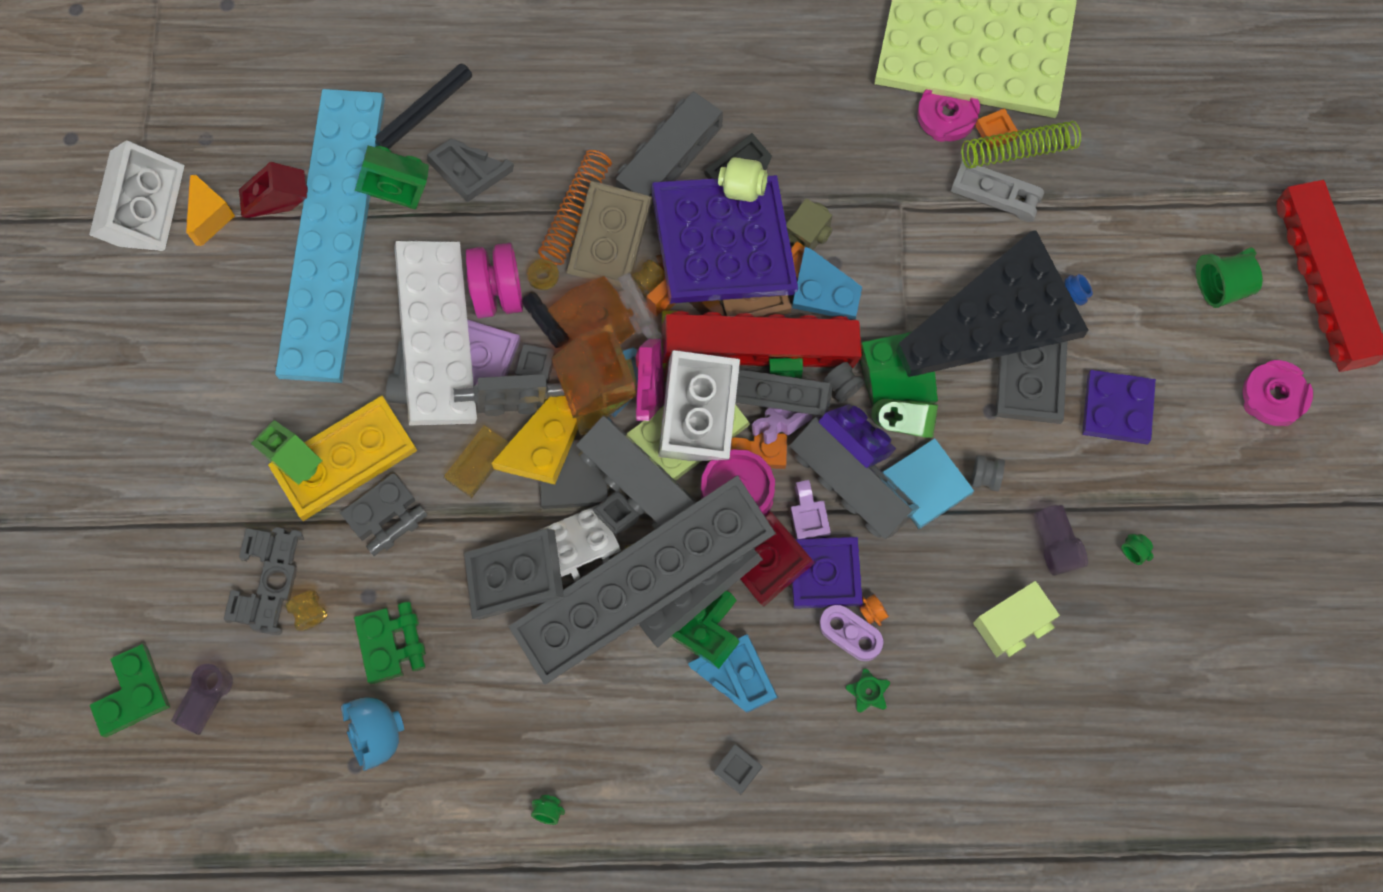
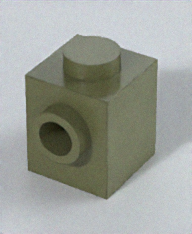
(810, 225)

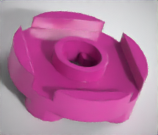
(947, 127)
(1292, 384)

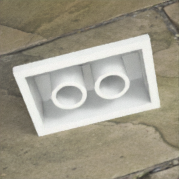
(137, 198)
(698, 407)

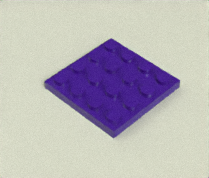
(722, 244)

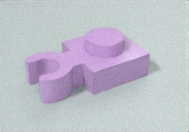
(778, 421)

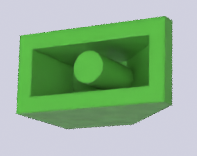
(287, 452)

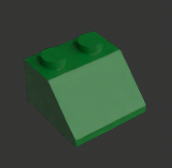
(392, 177)
(887, 377)

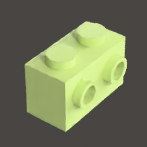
(1016, 620)

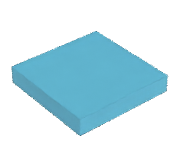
(930, 482)

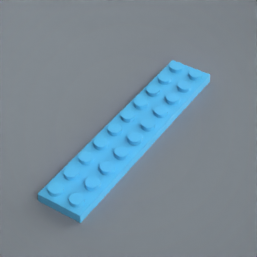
(329, 240)

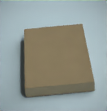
(609, 233)

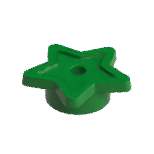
(866, 682)

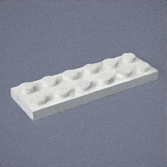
(434, 332)

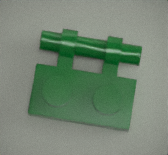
(379, 644)

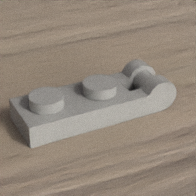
(998, 191)

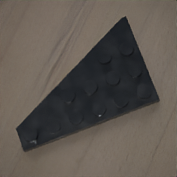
(1001, 312)

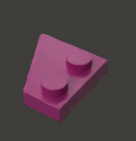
(650, 380)

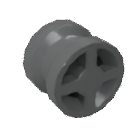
(844, 381)
(987, 473)

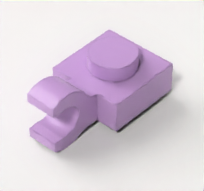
(809, 517)

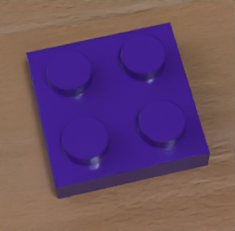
(1119, 407)
(857, 435)
(833, 576)

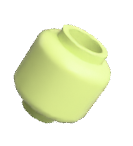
(743, 179)

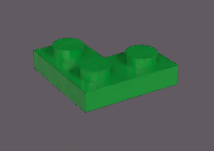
(705, 636)
(140, 693)

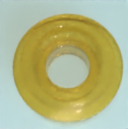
(543, 266)

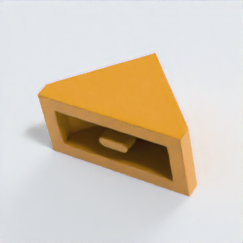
(206, 212)

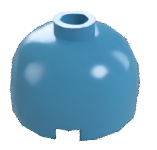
(372, 730)

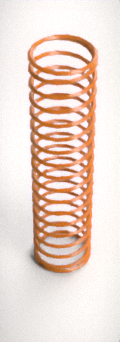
(569, 209)

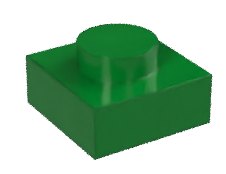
(786, 367)

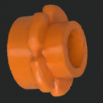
(873, 610)

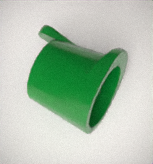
(1228, 278)

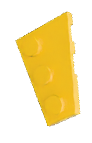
(541, 444)

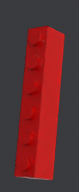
(1331, 276)
(764, 338)

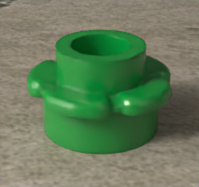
(1138, 548)
(547, 809)

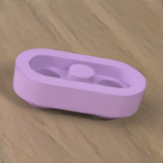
(853, 630)

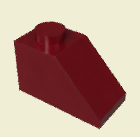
(273, 191)

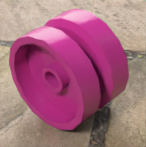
(489, 281)
(752, 471)

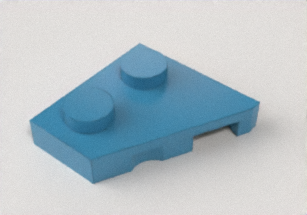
(825, 288)
(740, 676)

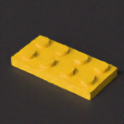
(350, 456)

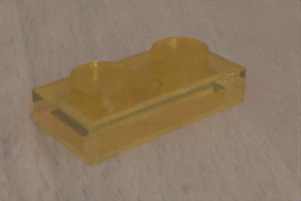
(475, 462)

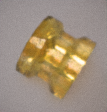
(649, 277)
(306, 610)

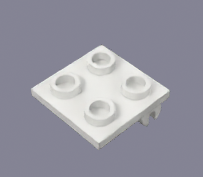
(582, 540)

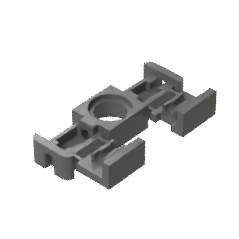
(267, 609)

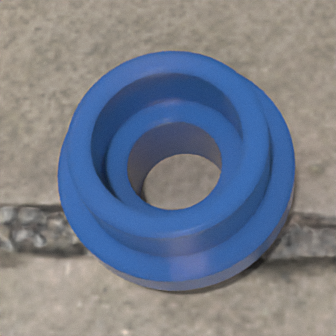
(1078, 288)

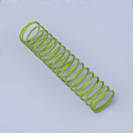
(1067, 140)

